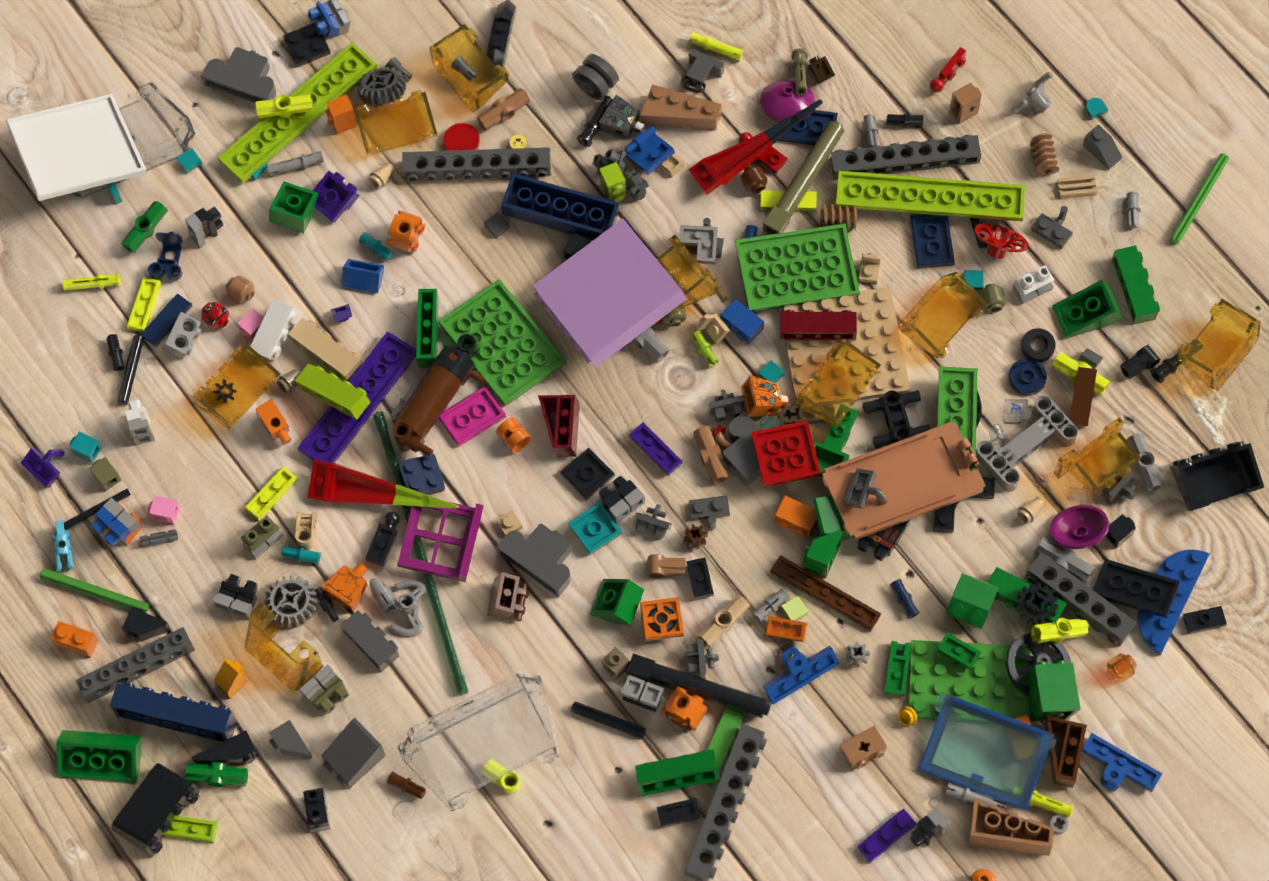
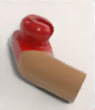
(720, 438)

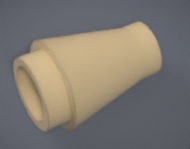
(380, 176)
(1029, 511)

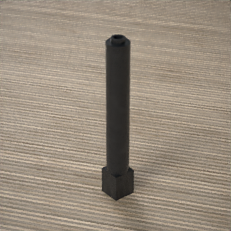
(651, 672)

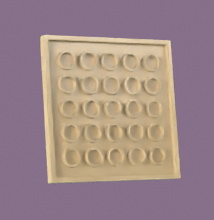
(875, 337)

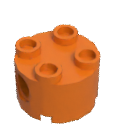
(405, 231)
(684, 709)

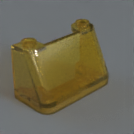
(489, 78)
(942, 314)
(1221, 344)

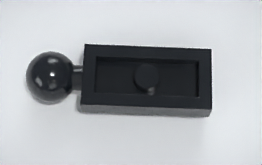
(383, 540)

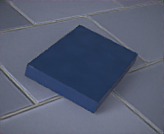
(810, 129)
(932, 240)

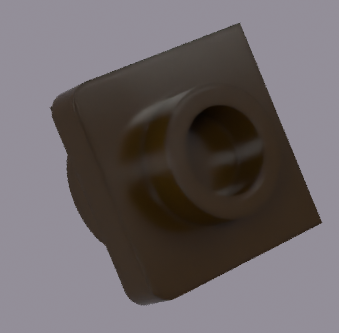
(820, 69)

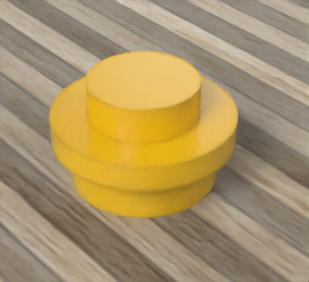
(907, 716)

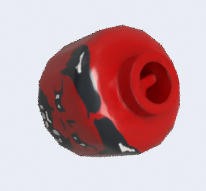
(215, 315)

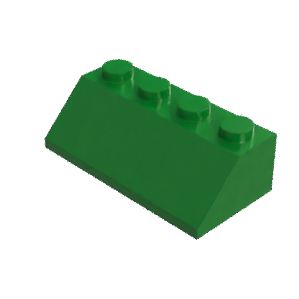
(98, 755)

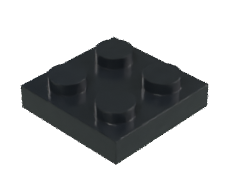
(306, 45)

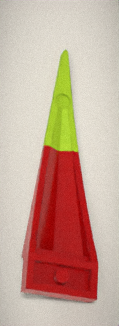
(342, 484)

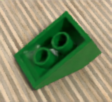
(1087, 310)

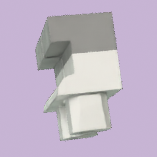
(1033, 284)
(139, 423)

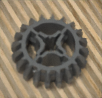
(381, 87)

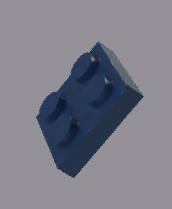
(421, 474)

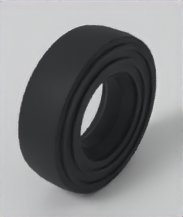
(1042, 334)

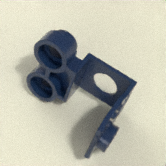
(171, 242)

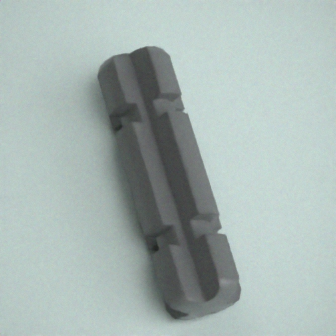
(158, 538)

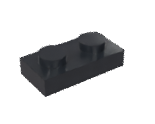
(700, 578)

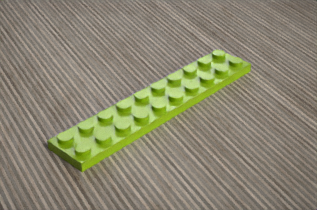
(276, 133)
(931, 196)

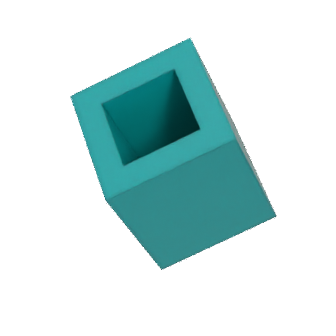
(85, 447)

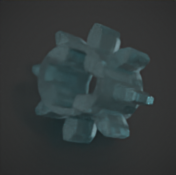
(769, 422)

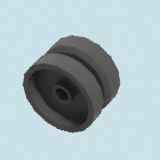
(595, 77)

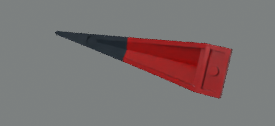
(726, 164)

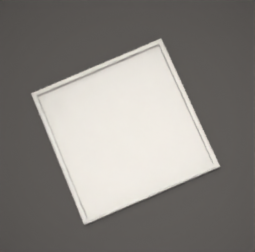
(75, 147)

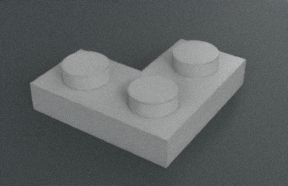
(703, 237)

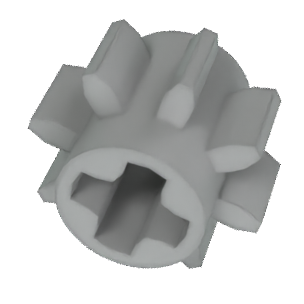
(857, 659)

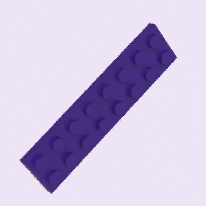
(377, 378)

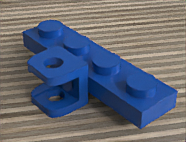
(799, 672)
(1119, 765)

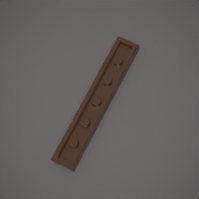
(825, 593)

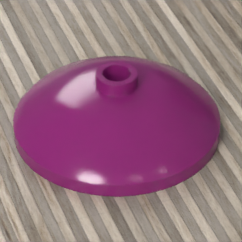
(781, 101)
(1079, 527)

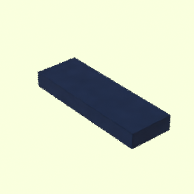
(165, 320)

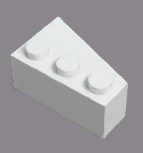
(275, 328)

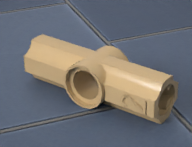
(715, 629)

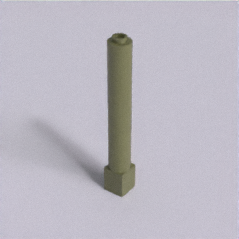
(781, 213)

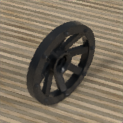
(1037, 657)

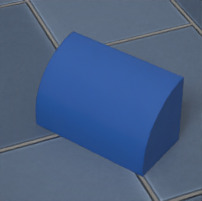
(362, 275)

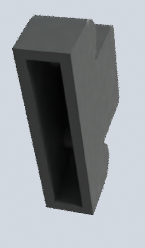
(242, 76)
(741, 455)
(539, 557)

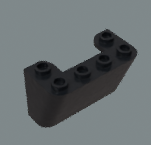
(1217, 475)
(153, 808)

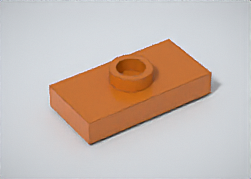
(786, 629)

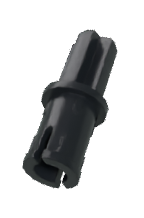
(904, 120)
(115, 352)

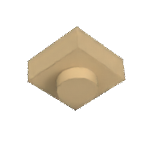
(509, 522)

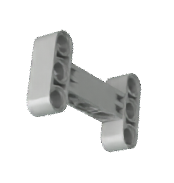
(1026, 443)

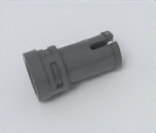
(394, 63)
(461, 66)

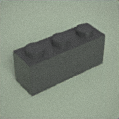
(370, 640)

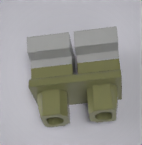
(262, 532)
(329, 687)

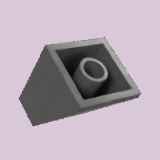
(352, 754)

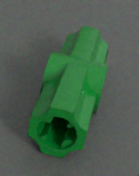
(137, 235)
(217, 774)

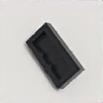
(1204, 619)
(678, 812)

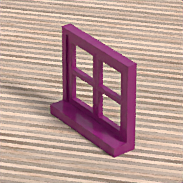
(467, 543)

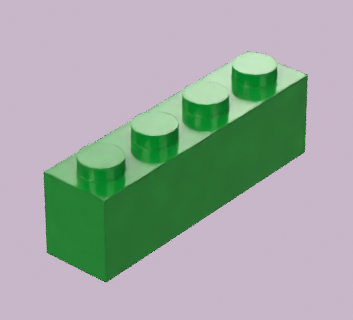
(1135, 284)
(427, 327)
(1009, 588)
(677, 772)

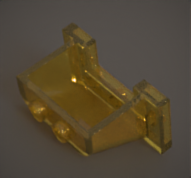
(689, 274)
(1101, 460)

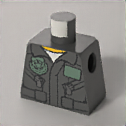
(621, 119)

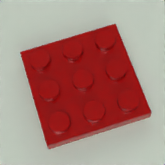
(785, 454)

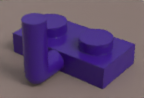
(40, 465)

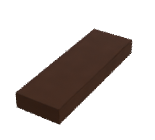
(1083, 396)

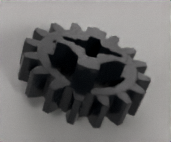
(1044, 601)

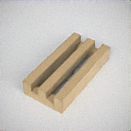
(1080, 183)

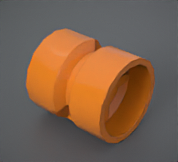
(511, 432)

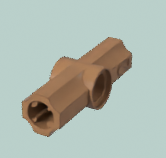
(503, 109)
(710, 455)

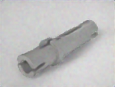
(295, 163)
(968, 796)

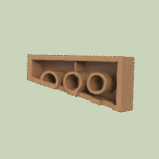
(679, 110)
(1008, 831)

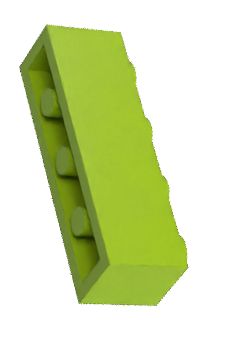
(333, 391)

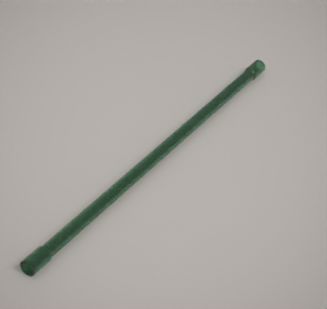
(458, 677)

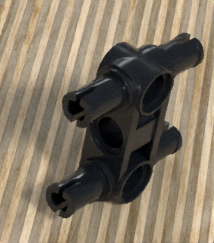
(895, 416)

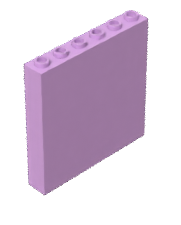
(608, 293)

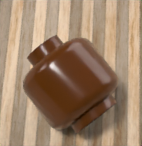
(754, 179)

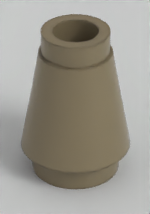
(287, 381)

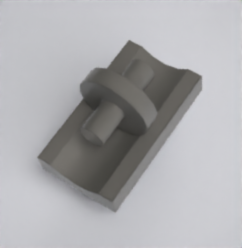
(610, 157)
(635, 184)
(726, 403)
(1121, 488)
(644, 520)
(697, 650)

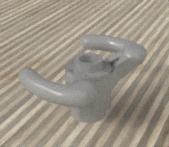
(1036, 96)
(409, 607)

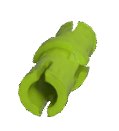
(704, 349)

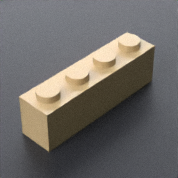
(324, 349)

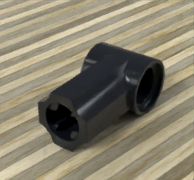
(1143, 359)

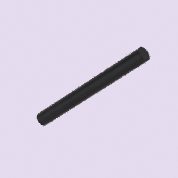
(92, 511)

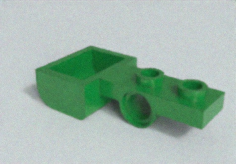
(830, 451)

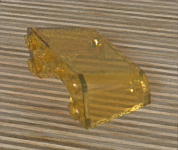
(396, 123)
(251, 378)
(838, 383)
(286, 667)

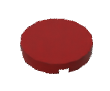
(461, 137)

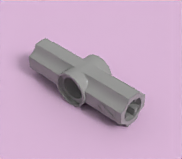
(650, 342)
(1148, 472)
(1065, 558)

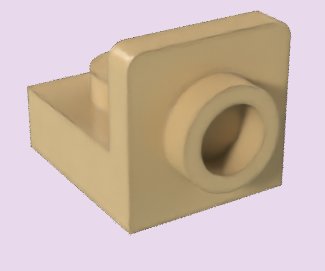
(869, 268)
(714, 327)

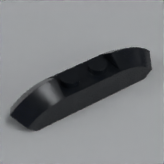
(501, 32)

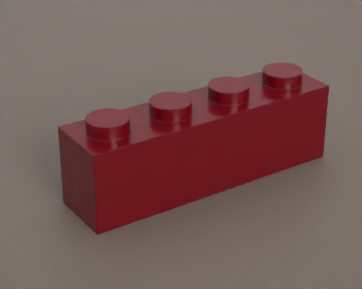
(818, 325)

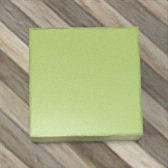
(795, 609)

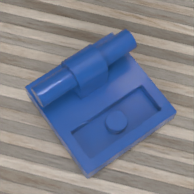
(648, 150)

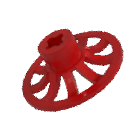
(998, 247)

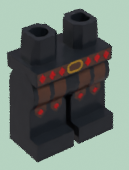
(883, 541)

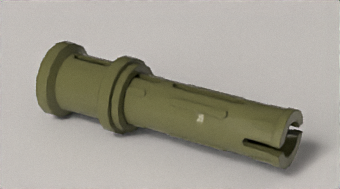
(799, 67)

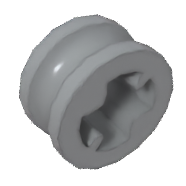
(1064, 827)

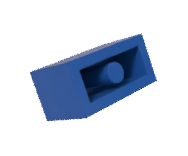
(742, 321)

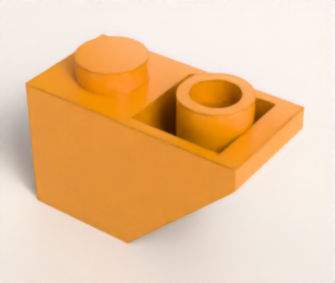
(230, 677)

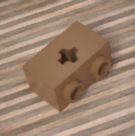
(965, 102)
(869, 738)

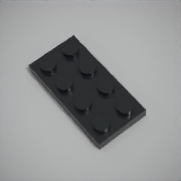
(1136, 588)

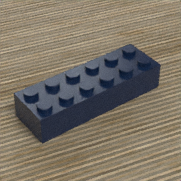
(558, 207)
(173, 712)

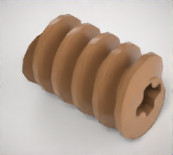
(1043, 154)
(838, 216)

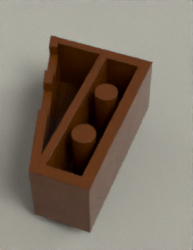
(1067, 751)

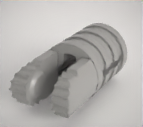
(383, 595)

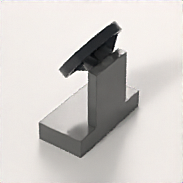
(699, 71)

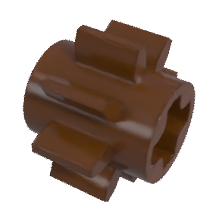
(698, 540)

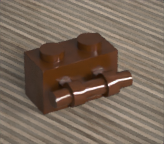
(504, 595)

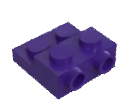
(334, 195)

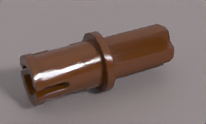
(406, 785)

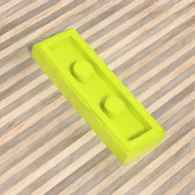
(770, 198)
(144, 304)
(271, 493)

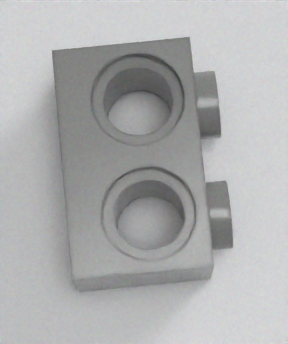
(179, 334)

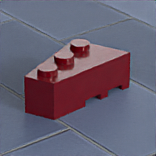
(562, 421)

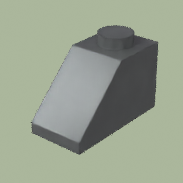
(1102, 147)
(289, 741)

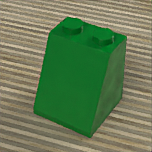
(1053, 691)

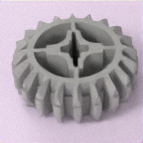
(297, 597)

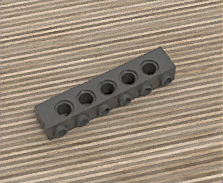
(1108, 612)
(135, 665)

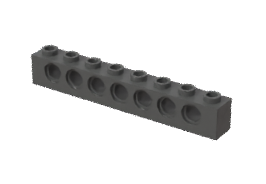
(468, 158)
(914, 162)
(746, 737)

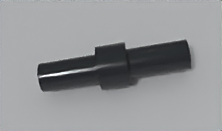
(326, 604)

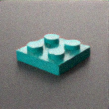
(595, 528)

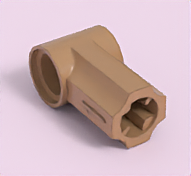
(659, 566)

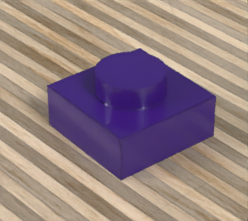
(341, 313)

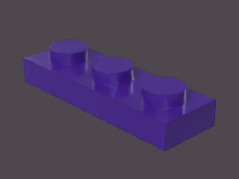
(655, 448)
(886, 835)

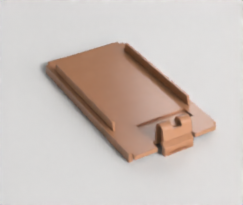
(912, 474)

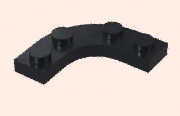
(945, 516)

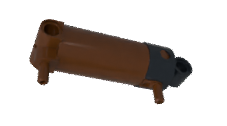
(434, 393)

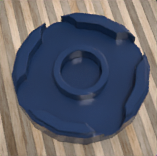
(1027, 377)

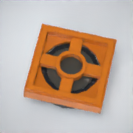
(662, 620)

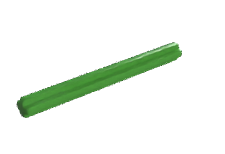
(1199, 198)
(93, 590)

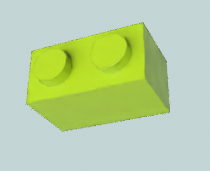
(613, 182)

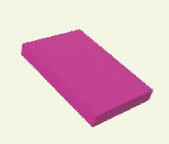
(472, 416)

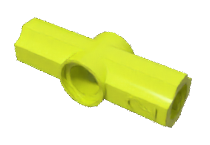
(274, 107)
(1069, 368)
(1059, 630)

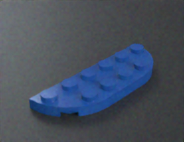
(1186, 568)

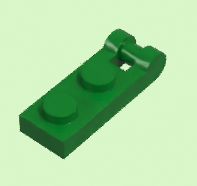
(897, 669)

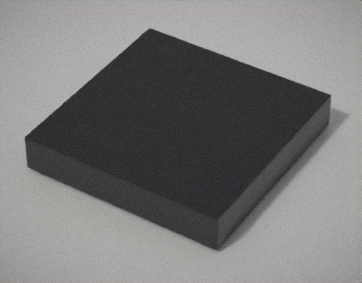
(587, 473)

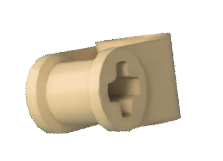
(305, 526)

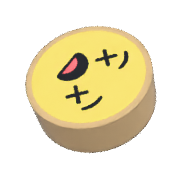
(518, 141)

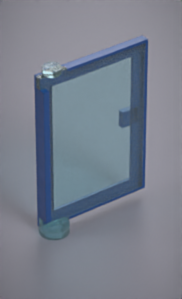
(986, 751)

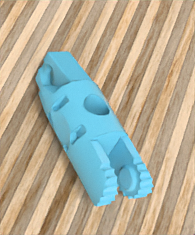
(59, 537)

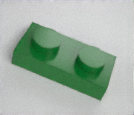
(958, 651)

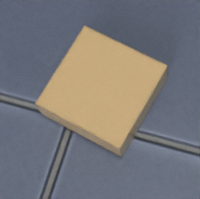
(672, 165)

